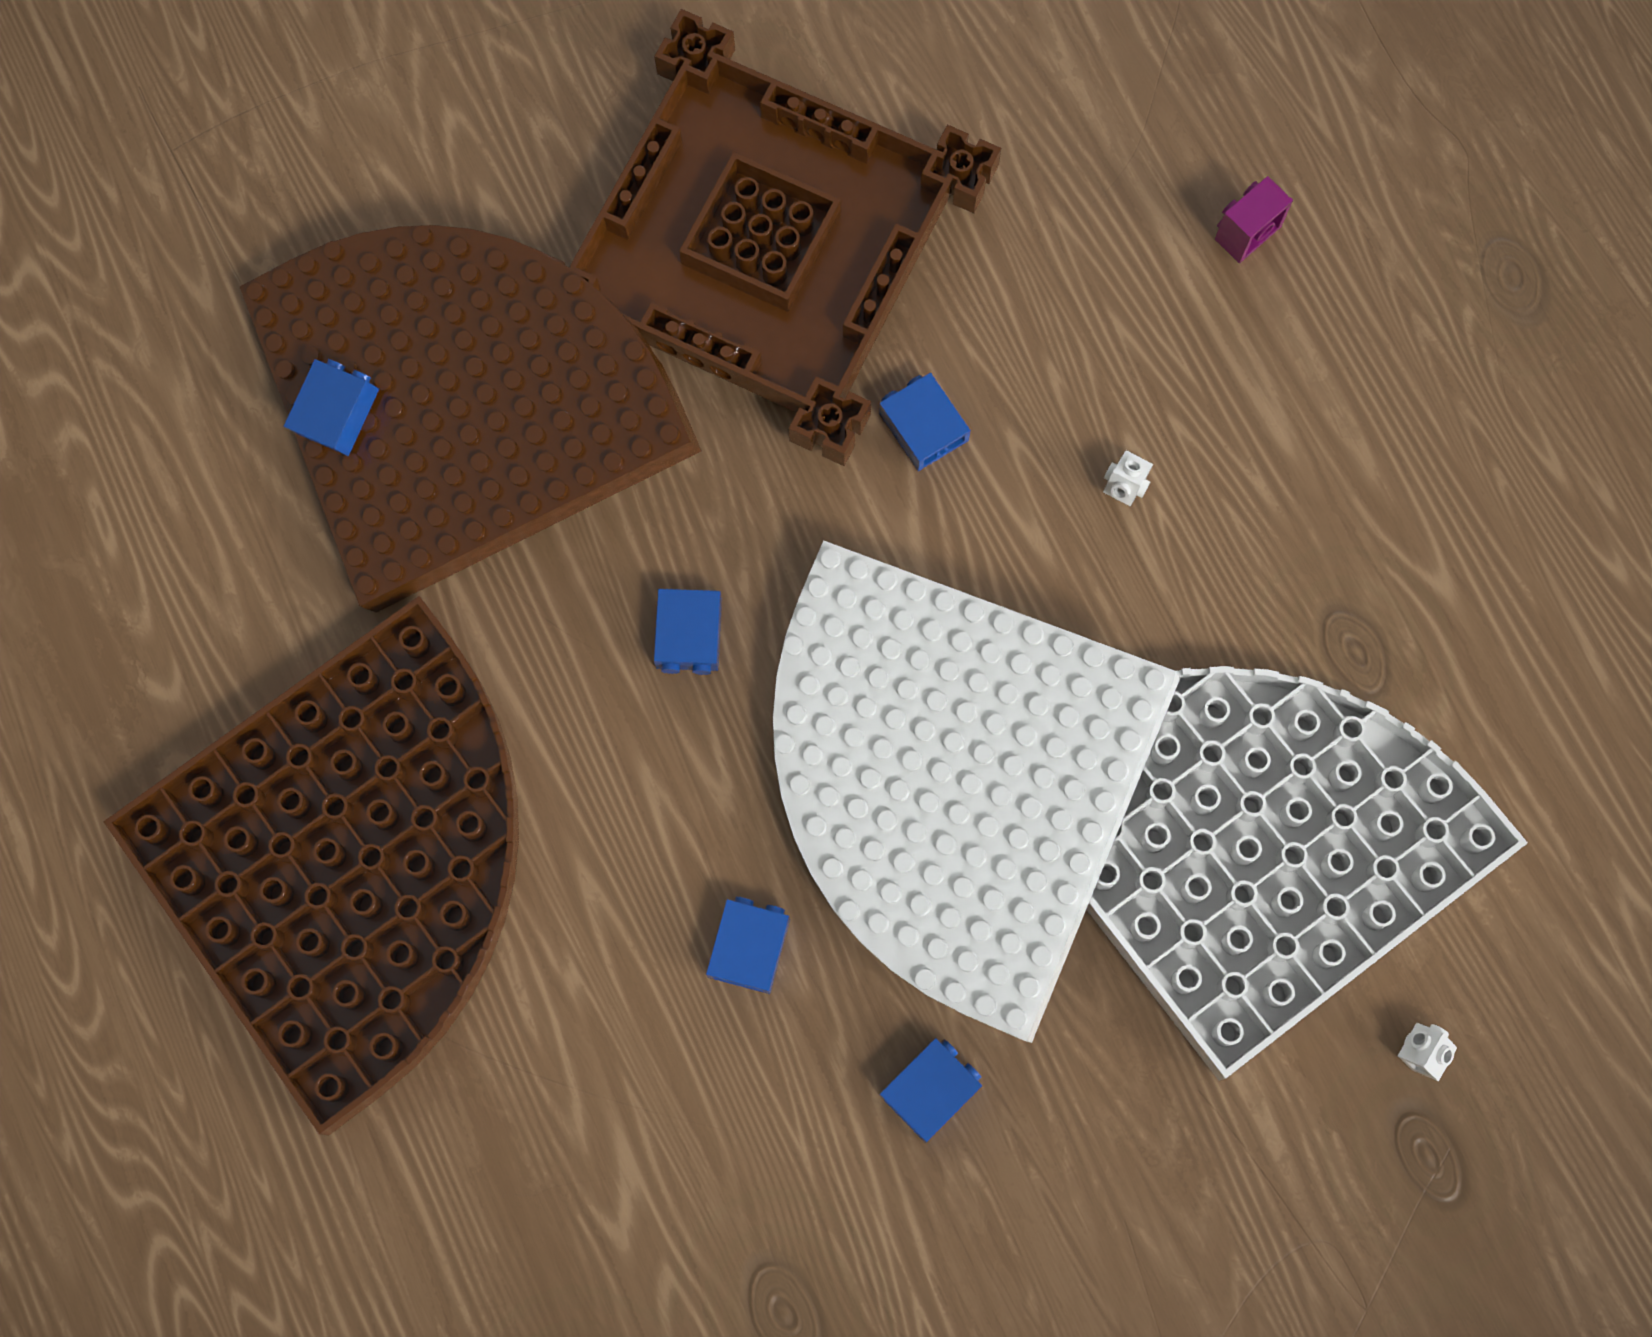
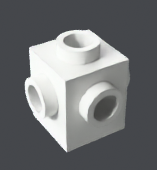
(1127, 478)
(1428, 1050)

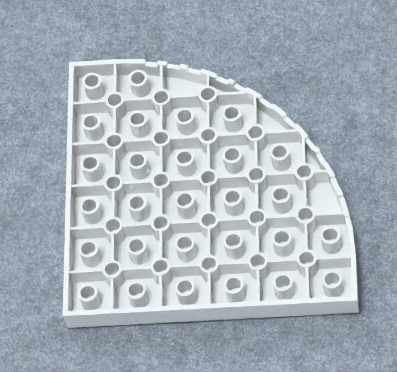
(956, 777)
(1283, 853)

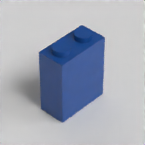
(332, 406)
(923, 421)
(688, 631)
(748, 945)
(931, 1089)

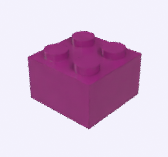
(1252, 218)

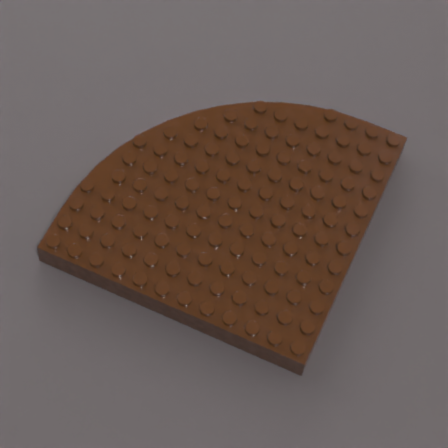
(496, 403)
(343, 861)

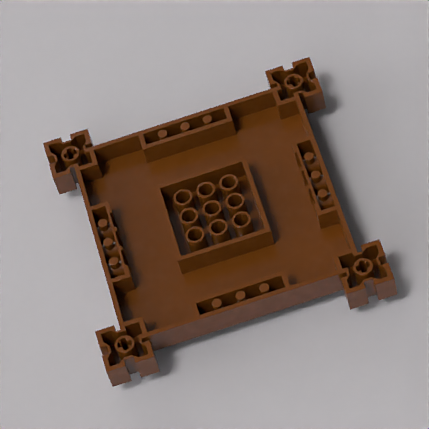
(771, 231)

